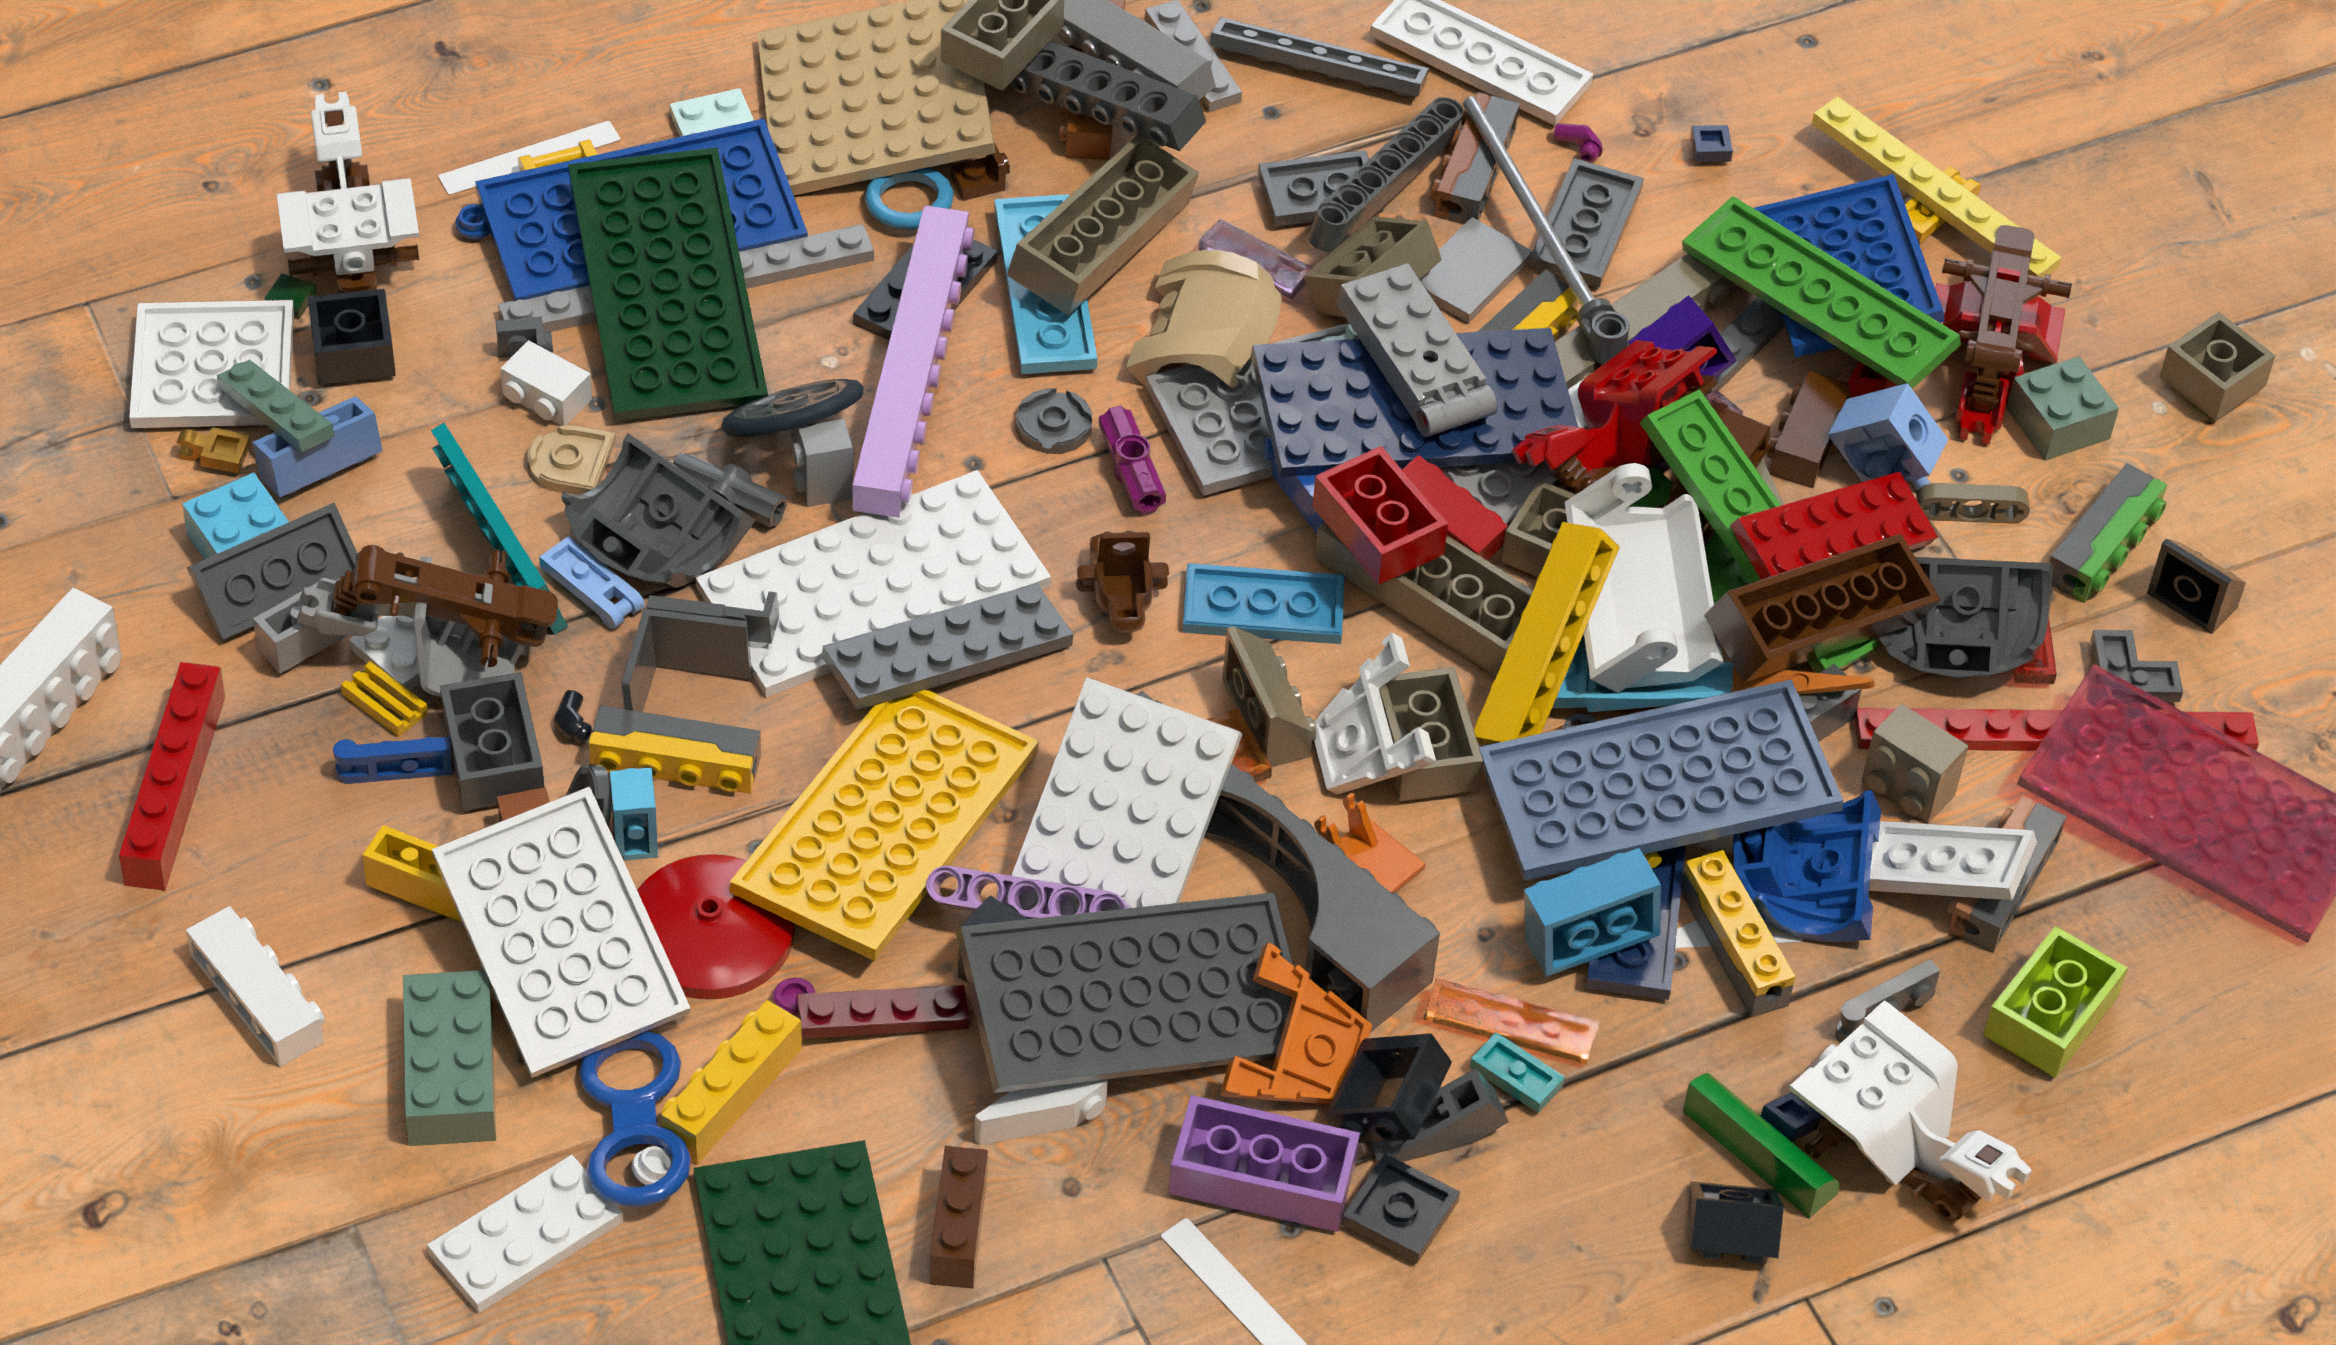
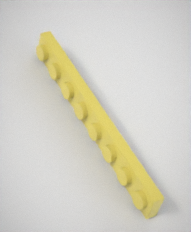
(1922, 180)

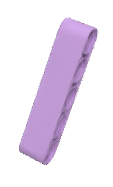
(1011, 891)

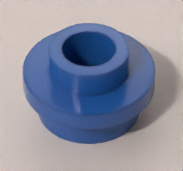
(472, 222)

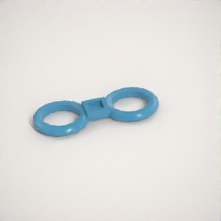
(902, 220)

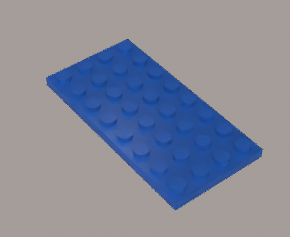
(537, 224)

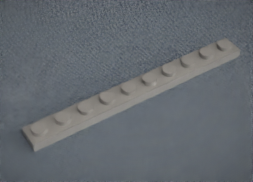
(759, 266)

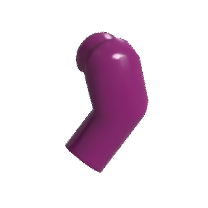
(1583, 136)

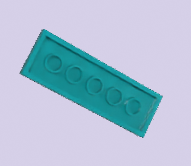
(483, 507)

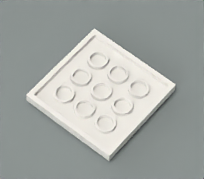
(190, 343)

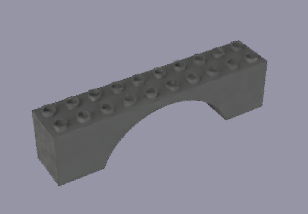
(1362, 935)

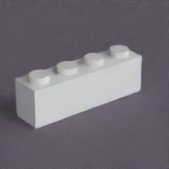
(256, 986)

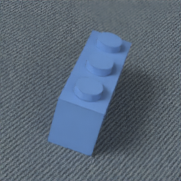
(355, 440)

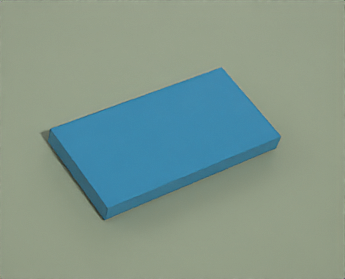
(1264, 603)

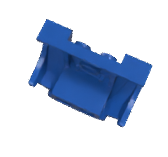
(1814, 872)

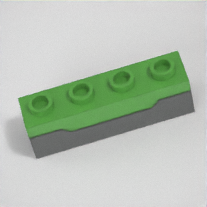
(2107, 532)

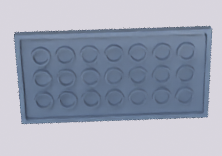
(1659, 779)

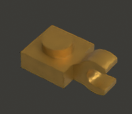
(218, 450)

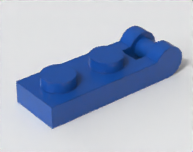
(392, 760)

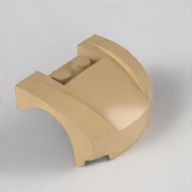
(1209, 315)

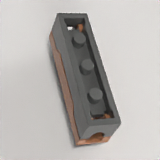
(1987, 920)

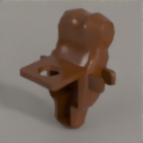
(1122, 577)

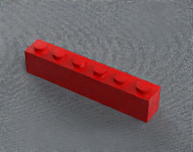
(172, 776)

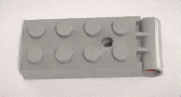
(1416, 350)

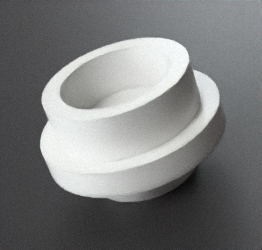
(651, 1164)

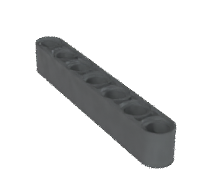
(1385, 174)

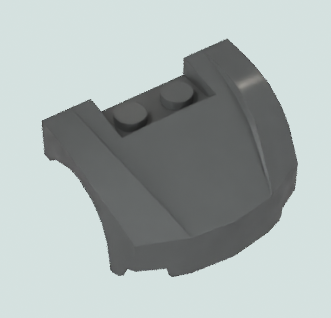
(655, 519)
(1986, 620)

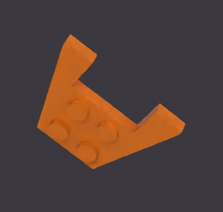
(1314, 1046)

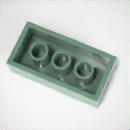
(449, 1058)

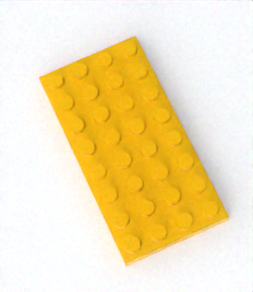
(882, 818)

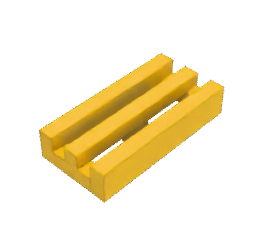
(390, 694)

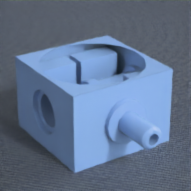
(1888, 435)

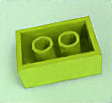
(2055, 1001)

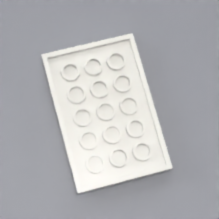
(1126, 799)
(560, 931)

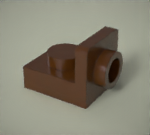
(981, 175)

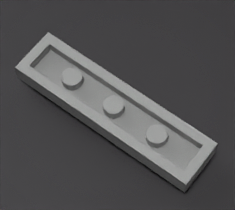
(1177, 24)

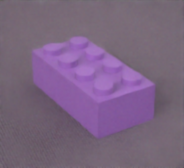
(1264, 1163)

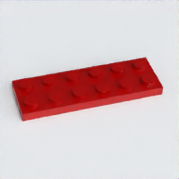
(1832, 524)

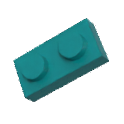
(1517, 1072)

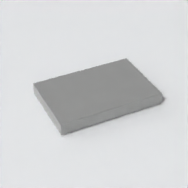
(1474, 269)

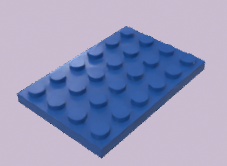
(1867, 231)

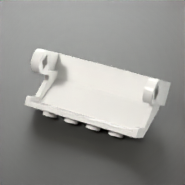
(1655, 597)

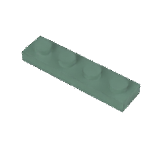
(275, 405)

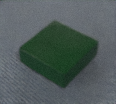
(293, 289)

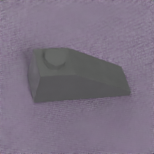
(1457, 1117)

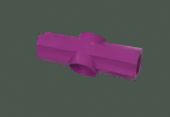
(1132, 459)

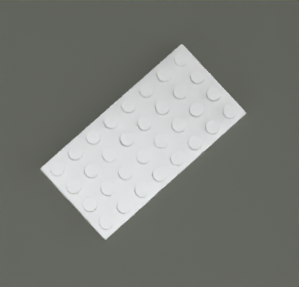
(876, 573)

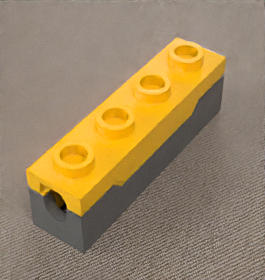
(1542, 304)
(676, 749)
(1737, 933)

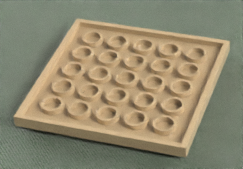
(870, 96)

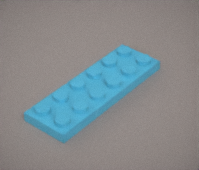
(1043, 334)

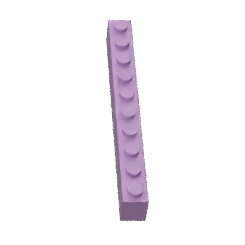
(911, 362)

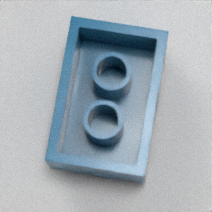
(1592, 911)

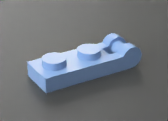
(591, 581)

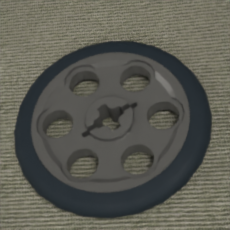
(792, 407)

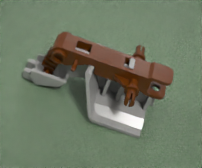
(462, 621)

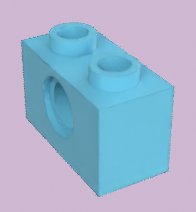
(634, 813)

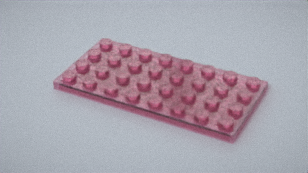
(2192, 800)

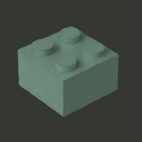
(2062, 408)

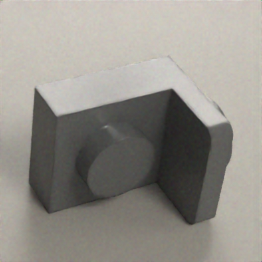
(516, 332)

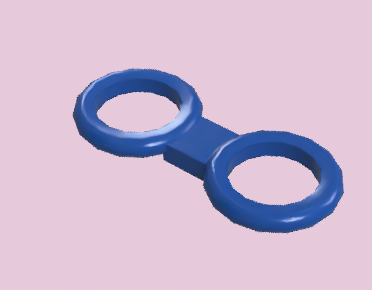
(635, 1123)

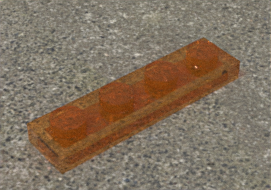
(1516, 1020)

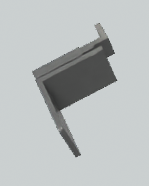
(694, 639)

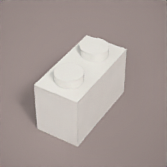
(546, 383)

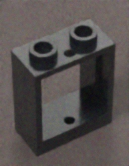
(1421, 1065)

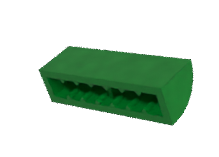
(1759, 1145)

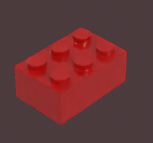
(1379, 515)

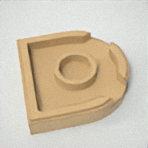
(570, 458)

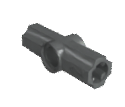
(736, 487)

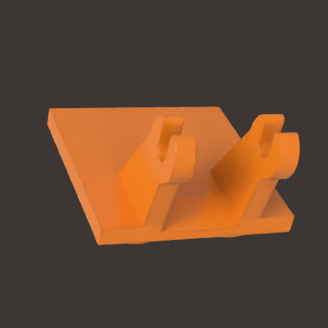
(1372, 847)

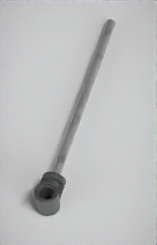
(1601, 324)

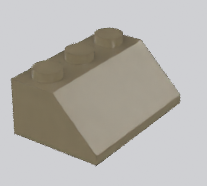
(1265, 698)

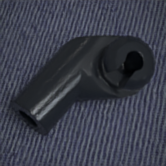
(568, 719)

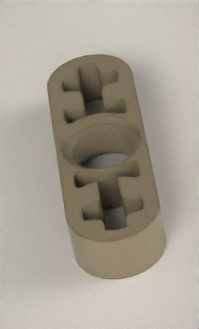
(2009, 506)

